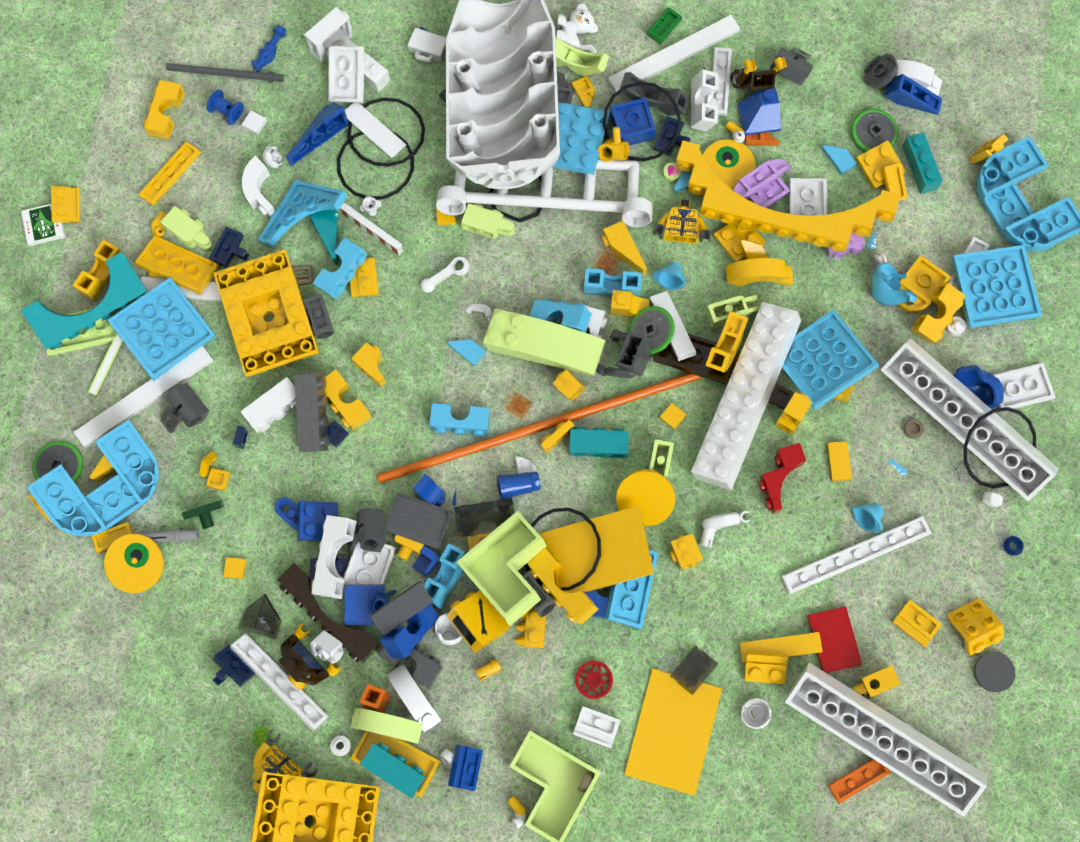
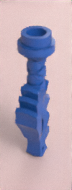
(268, 53)

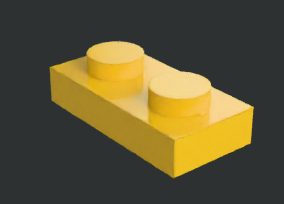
(561, 432)

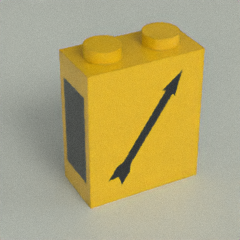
(477, 620)

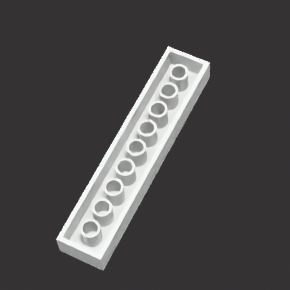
(746, 396)
(959, 409)
(887, 739)

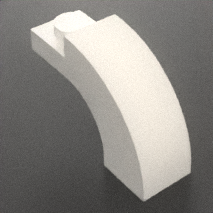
(921, 74)
(252, 180)
(413, 697)

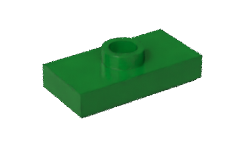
(664, 25)

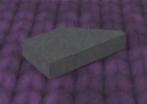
(565, 90)

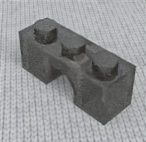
(470, 516)

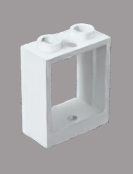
(329, 31)

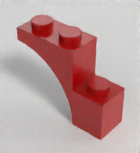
(771, 482)

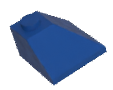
(760, 112)

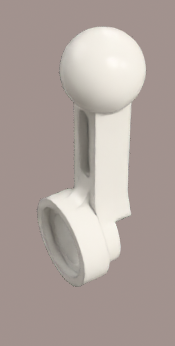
(428, 284)

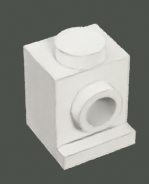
(327, 647)

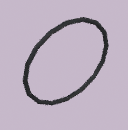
(669, 96)
(397, 162)
(376, 197)
(976, 424)
(596, 534)

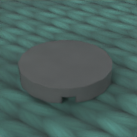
(880, 71)
(994, 672)

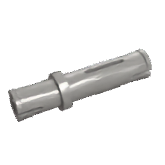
(177, 535)

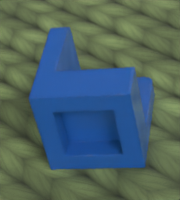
(426, 561)

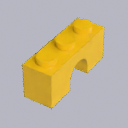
(165, 95)
(93, 282)
(948, 302)
(353, 413)
(793, 413)

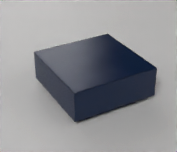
(336, 434)
(240, 437)

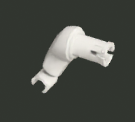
(718, 522)

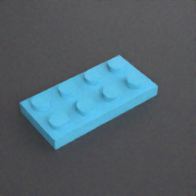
(630, 599)

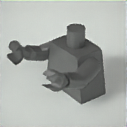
(632, 356)

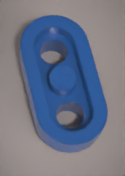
(289, 516)

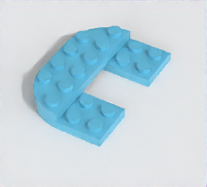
(1009, 208)
(112, 500)

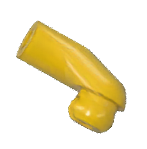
(156, 226)

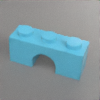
(334, 282)
(599, 283)
(573, 316)
(476, 422)
(447, 577)

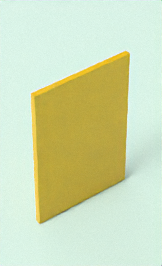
(623, 550)
(672, 733)

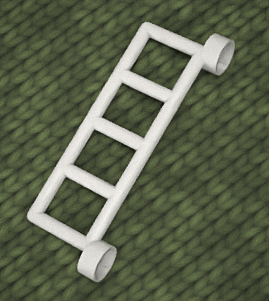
(635, 210)

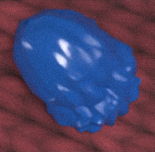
(982, 384)

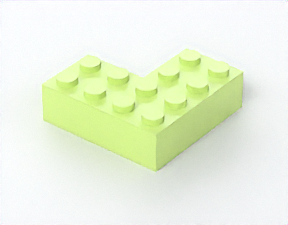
(495, 567)
(560, 776)

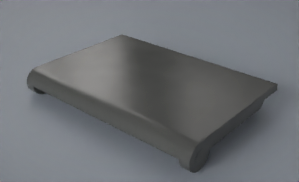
(418, 520)

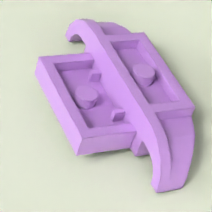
(764, 183)

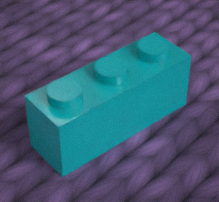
(922, 163)
(598, 442)
(393, 769)

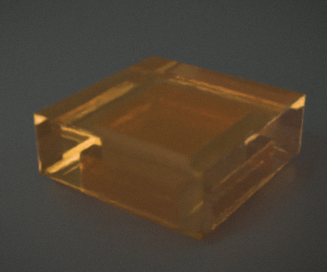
(608, 263)
(519, 406)

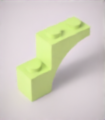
(579, 61)

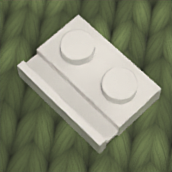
(596, 727)

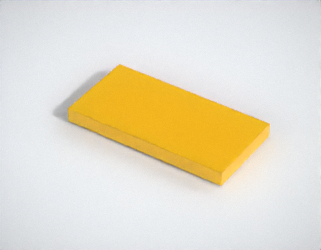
(180, 264)
(412, 754)

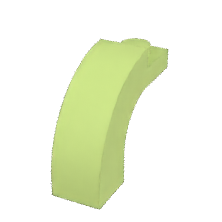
(386, 725)

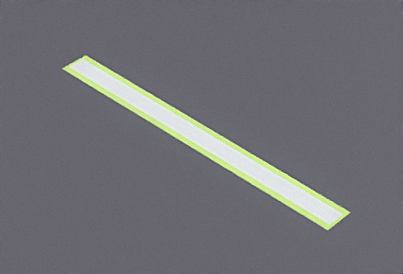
(105, 366)

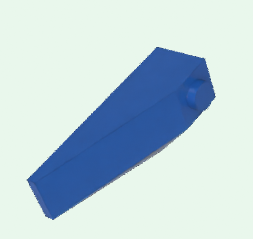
(324, 126)

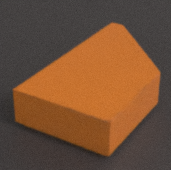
(761, 139)

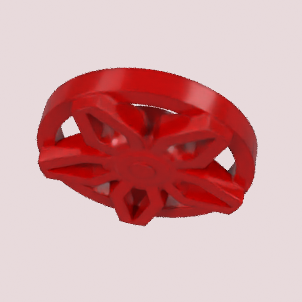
(594, 679)

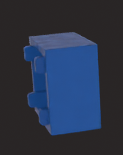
(634, 121)

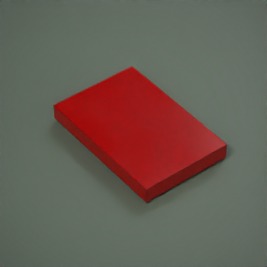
(836, 638)

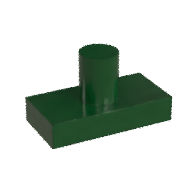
(204, 513)

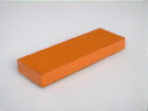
(857, 780)

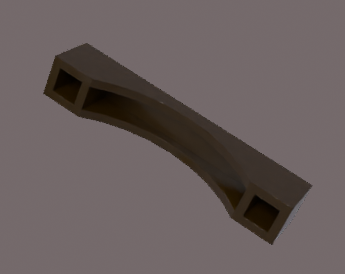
(299, 585)

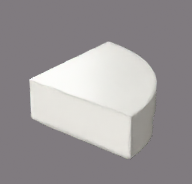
(524, 465)

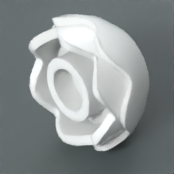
(272, 157)

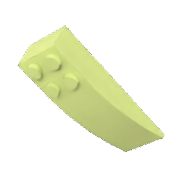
(543, 342)

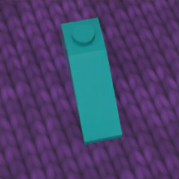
(328, 230)

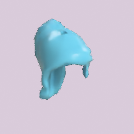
(887, 288)

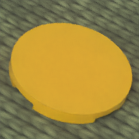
(650, 492)

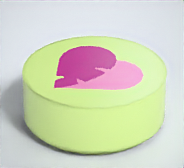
(670, 172)

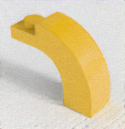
(759, 270)
(728, 343)

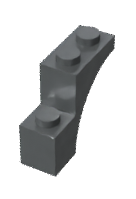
(654, 96)

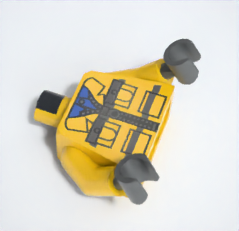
(682, 225)
(273, 760)

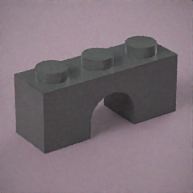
(426, 668)

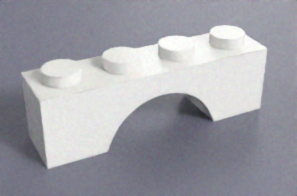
(335, 534)

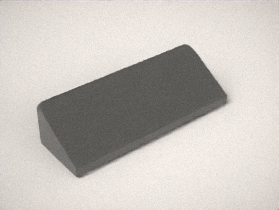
(401, 608)

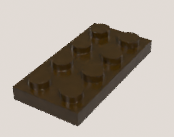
(694, 364)

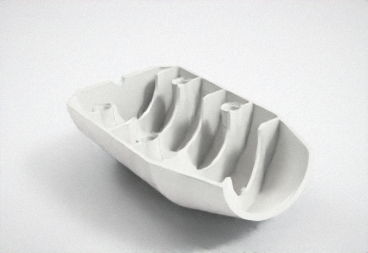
(502, 92)

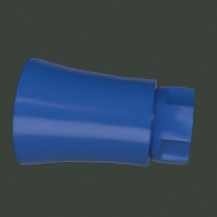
(517, 484)

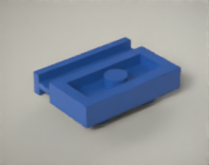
(465, 767)

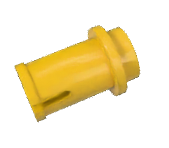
(488, 669)

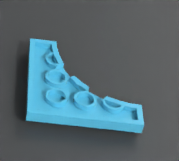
(298, 203)

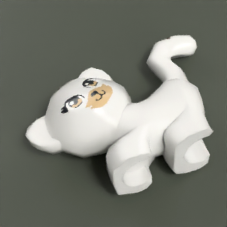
(580, 22)

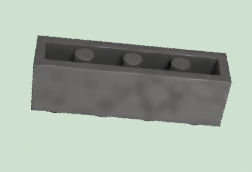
(311, 412)

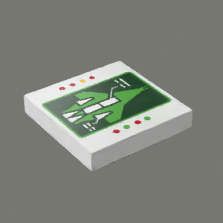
(39, 225)

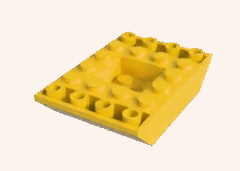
(251, 293)
(338, 810)

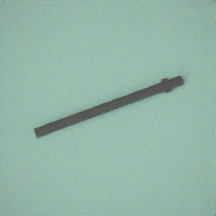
(226, 72)

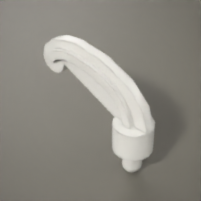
(480, 308)

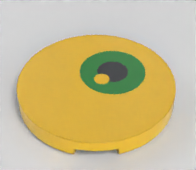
(730, 161)
(134, 563)

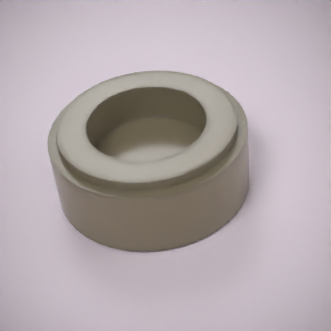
(913, 429)
(585, 782)

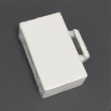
(427, 46)

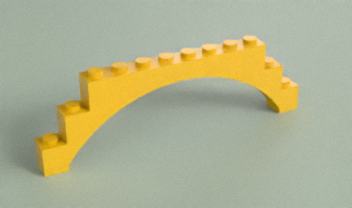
(821, 230)

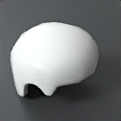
(446, 631)
(760, 710)

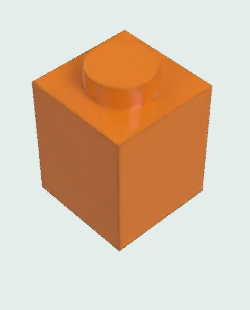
(374, 698)

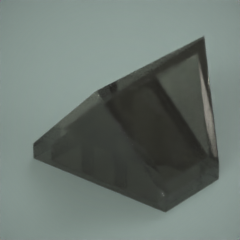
(261, 618)

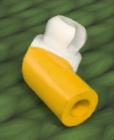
(737, 132)
(520, 812)

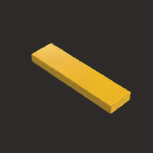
(169, 173)
(790, 645)

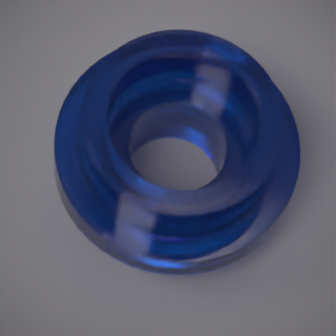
(1017, 541)

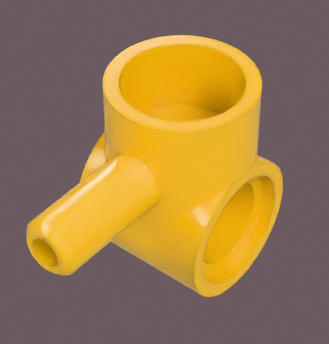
(619, 149)

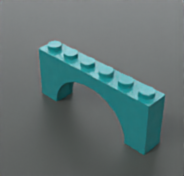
(55, 327)

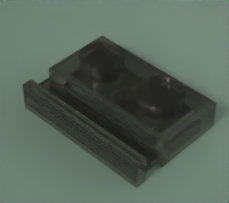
(694, 670)

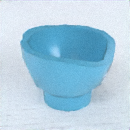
(670, 276)
(869, 516)

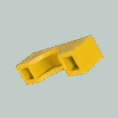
(577, 604)

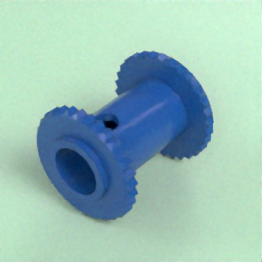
(225, 107)

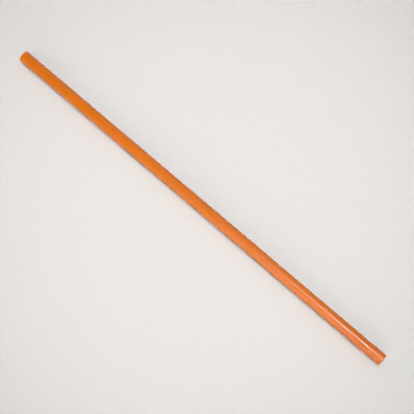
(539, 426)

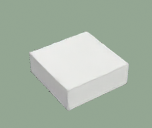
(254, 122)

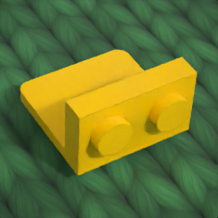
(977, 626)

